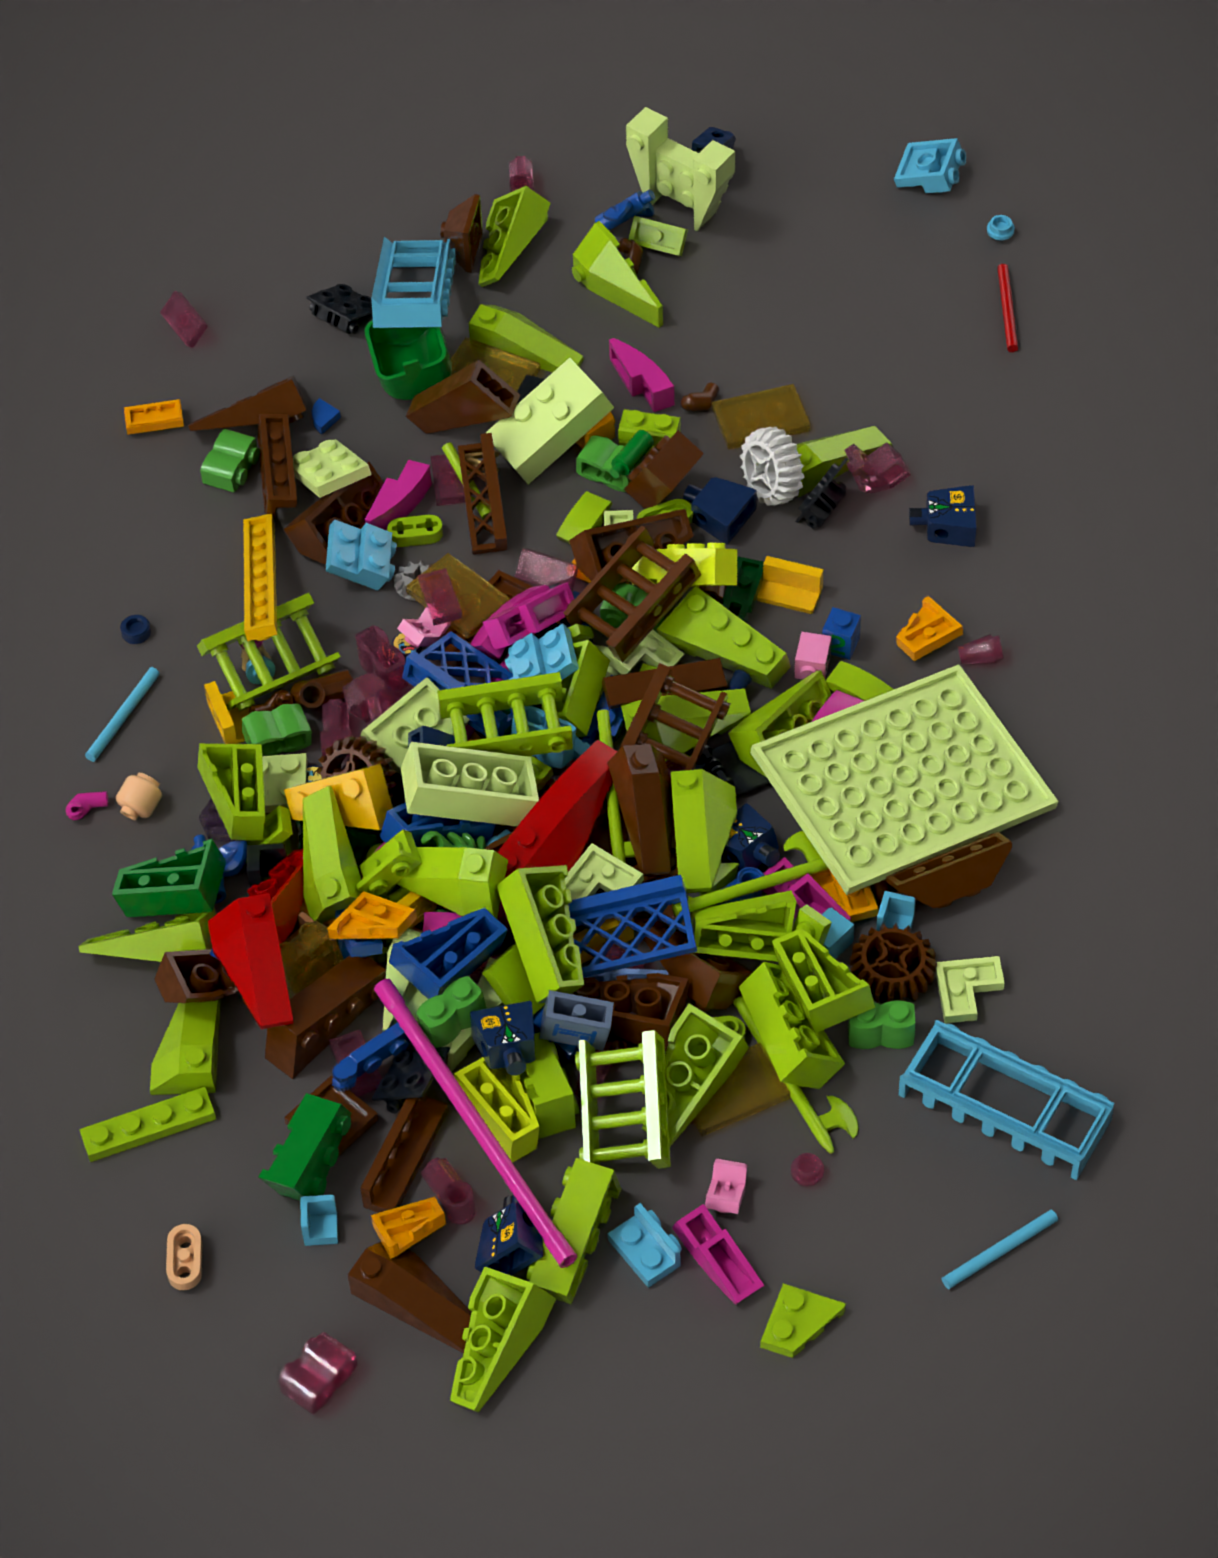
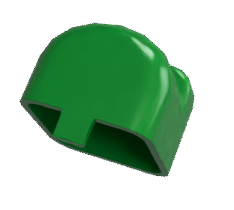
(408, 358)

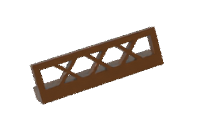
(276, 462)
(492, 488)
(402, 1153)

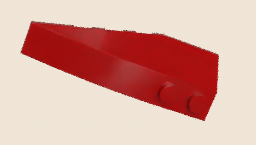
(564, 816)

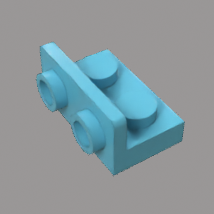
(646, 1246)

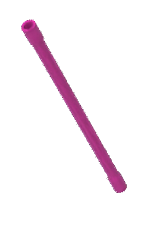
(552, 1237)

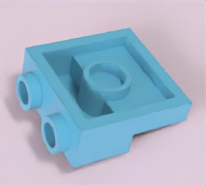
(931, 165)
(360, 554)
(543, 656)

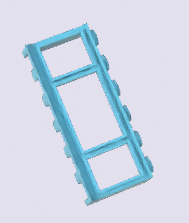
(413, 311)
(1011, 1065)

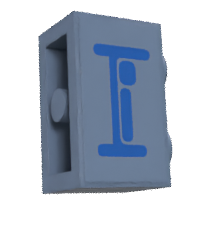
(576, 1018)

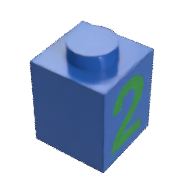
(844, 632)

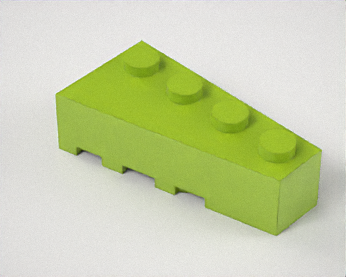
(712, 632)
(542, 928)
(790, 1041)
(577, 1216)

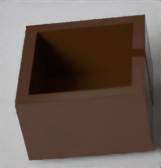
(662, 469)

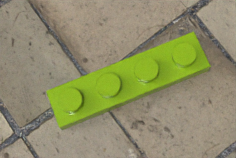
(147, 1124)

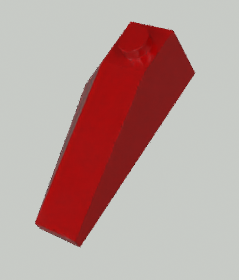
(285, 892)
(250, 951)

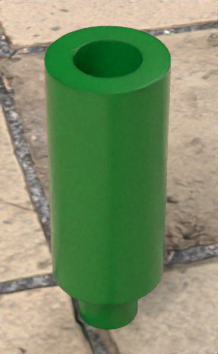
(631, 453)

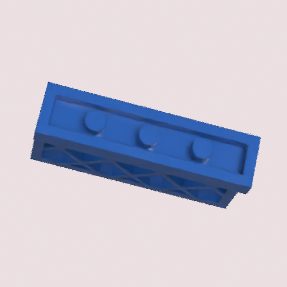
(418, 668)
(628, 902)

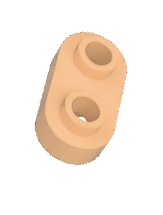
(184, 1260)

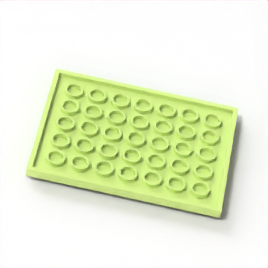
(903, 778)

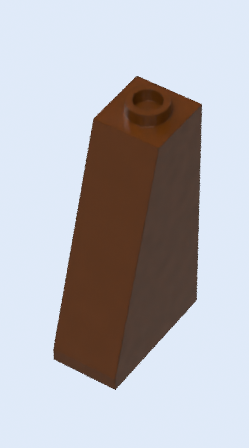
(463, 400)

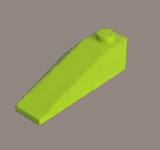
(692, 713)

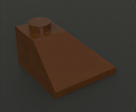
(465, 231)

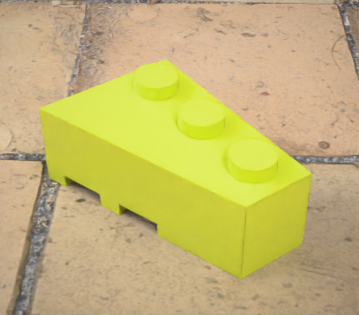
(715, 564)
(502, 1106)

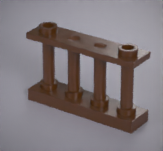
(650, 611)
(651, 711)

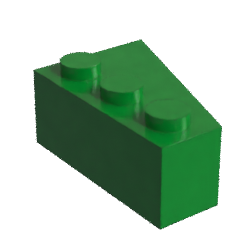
(171, 885)
(309, 1149)

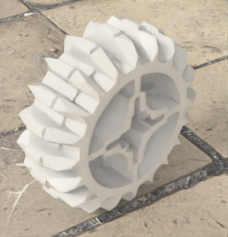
(772, 465)

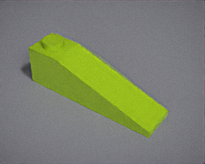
(511, 227)
(610, 276)
(519, 336)
(822, 453)
(785, 712)
(702, 822)
(328, 859)
(458, 878)
(152, 940)
(188, 1050)
(697, 1064)
(501, 1328)

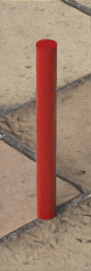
(1007, 308)

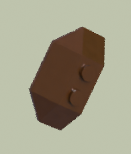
(954, 873)

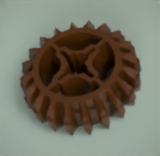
(362, 755)
(896, 953)

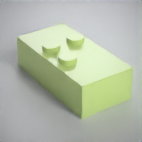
(550, 420)
(468, 784)

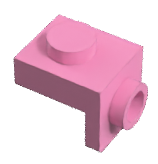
(422, 631)
(727, 1186)

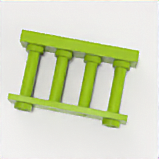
(218, 646)
(503, 695)
(651, 1084)

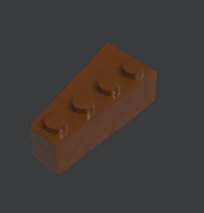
(323, 1013)

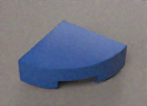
(324, 415)

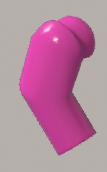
(84, 802)

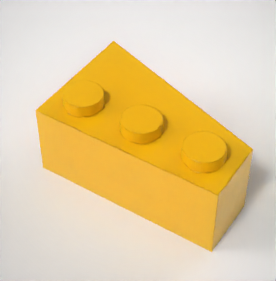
(359, 795)

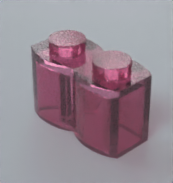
(380, 657)
(317, 1372)

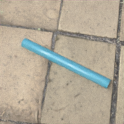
(122, 714)
(999, 1249)

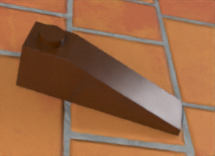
(276, 399)
(349, 505)
(598, 545)
(646, 804)
(193, 977)
(712, 980)
(640, 1003)
(410, 1293)

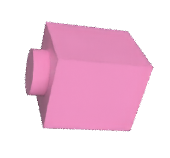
(812, 654)

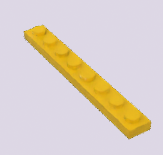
(259, 578)

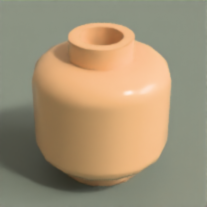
(138, 796)

